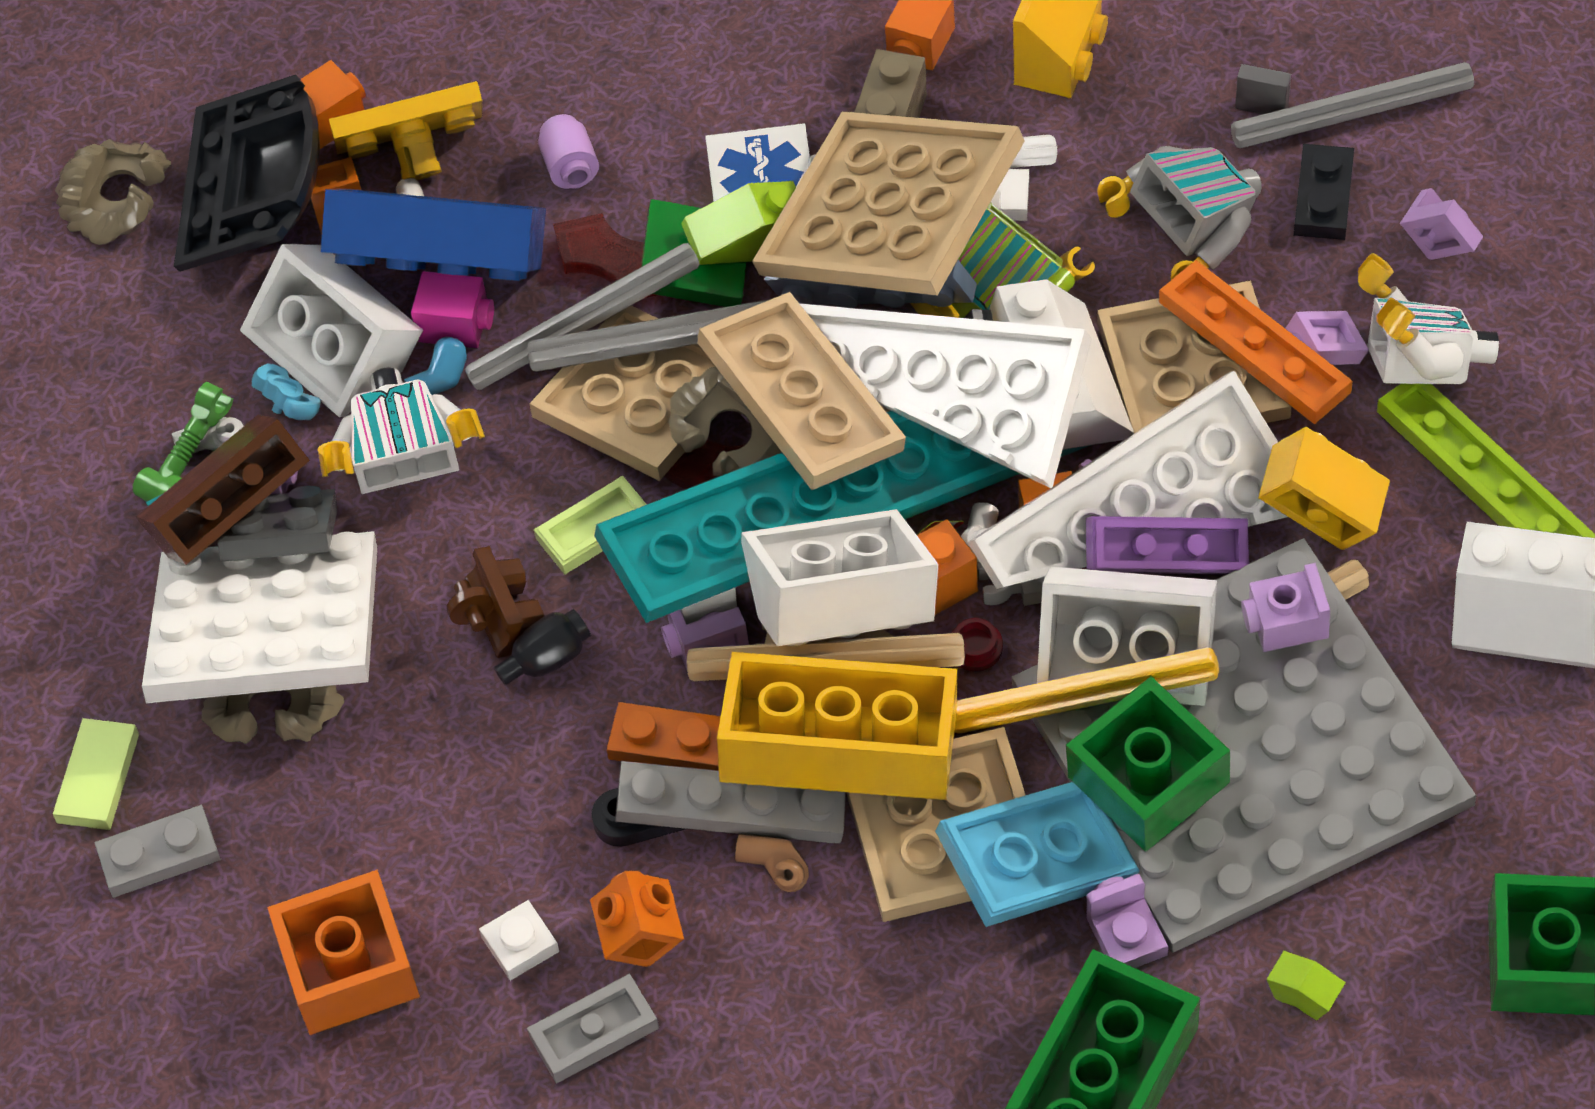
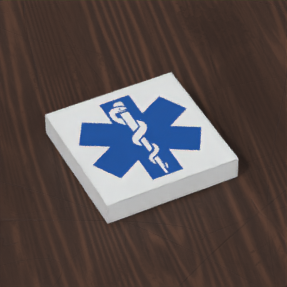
(757, 157)

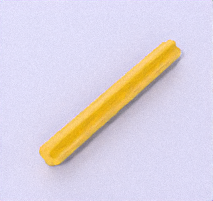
(1083, 690)

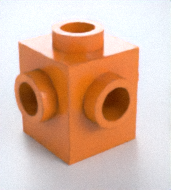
(636, 918)

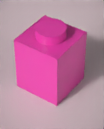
(452, 308)

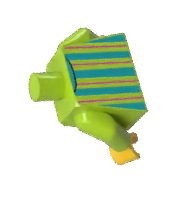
(1007, 254)

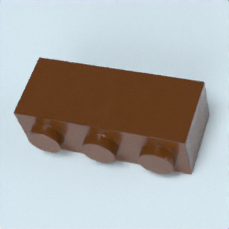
(222, 488)

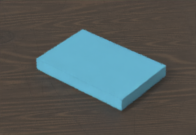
(1034, 852)

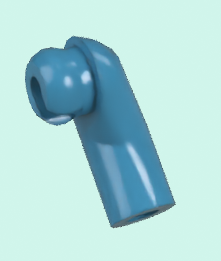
(445, 366)

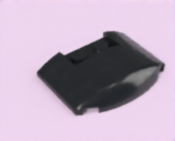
(247, 171)

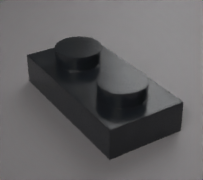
(1324, 191)

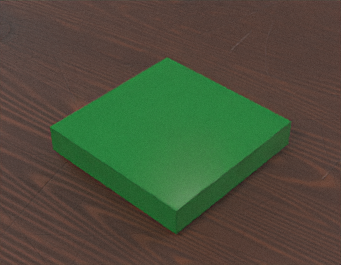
(709, 283)

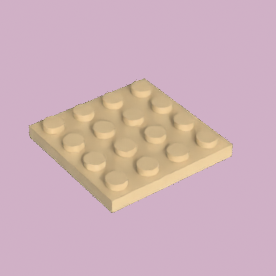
(889, 202)

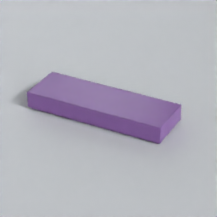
(1166, 545)

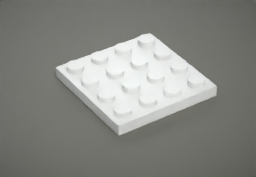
(262, 622)

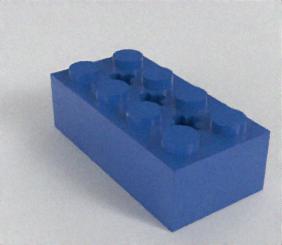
(432, 230)

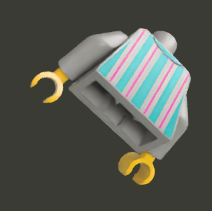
(1192, 197)

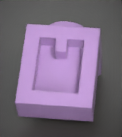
(1440, 226)
(1329, 335)
(711, 630)
(1125, 922)

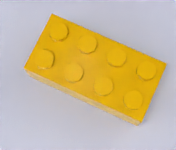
(837, 725)

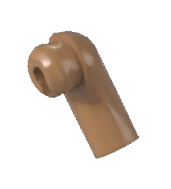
(778, 857)

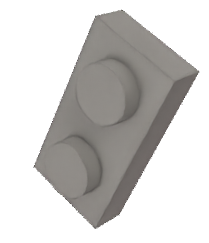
(157, 851)
(593, 1028)

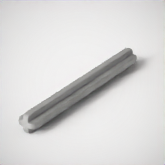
(1352, 105)
(585, 313)
(624, 339)

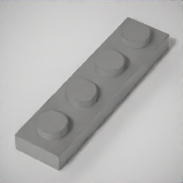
(700, 802)

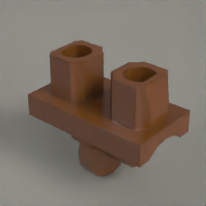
(487, 602)

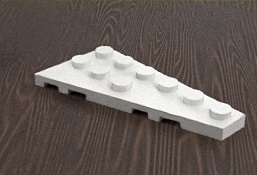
(970, 380)
(1186, 464)

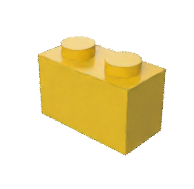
(1324, 488)

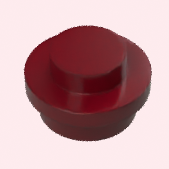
(981, 643)

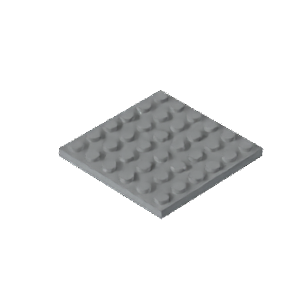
(1320, 766)

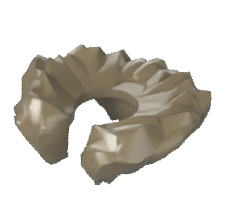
(86, 173)
(694, 409)
(309, 708)

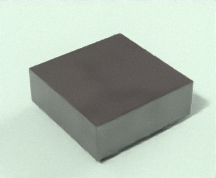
(1262, 89)

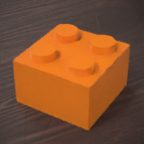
(343, 952)

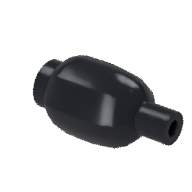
(545, 646)

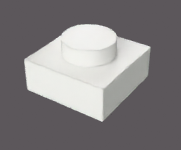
(519, 940)

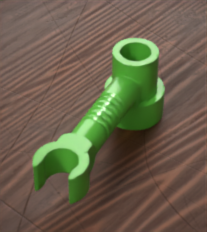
(206, 412)

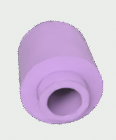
(567, 152)

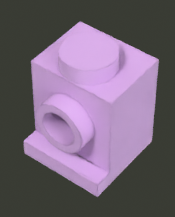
(1288, 609)

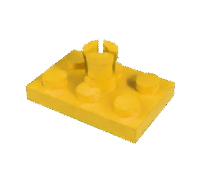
(409, 127)

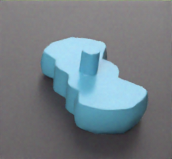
(285, 393)

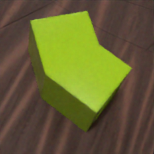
(1304, 984)

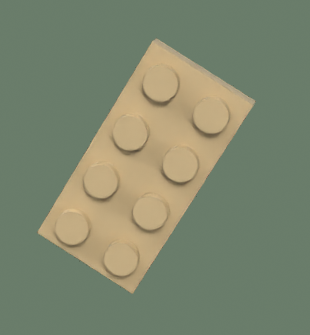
(801, 390)

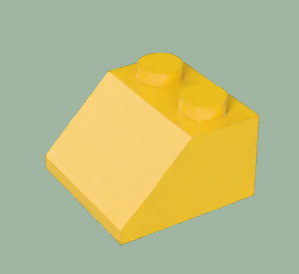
(1055, 43)

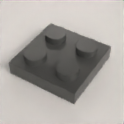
(283, 526)

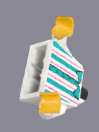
(1419, 339)
(398, 434)

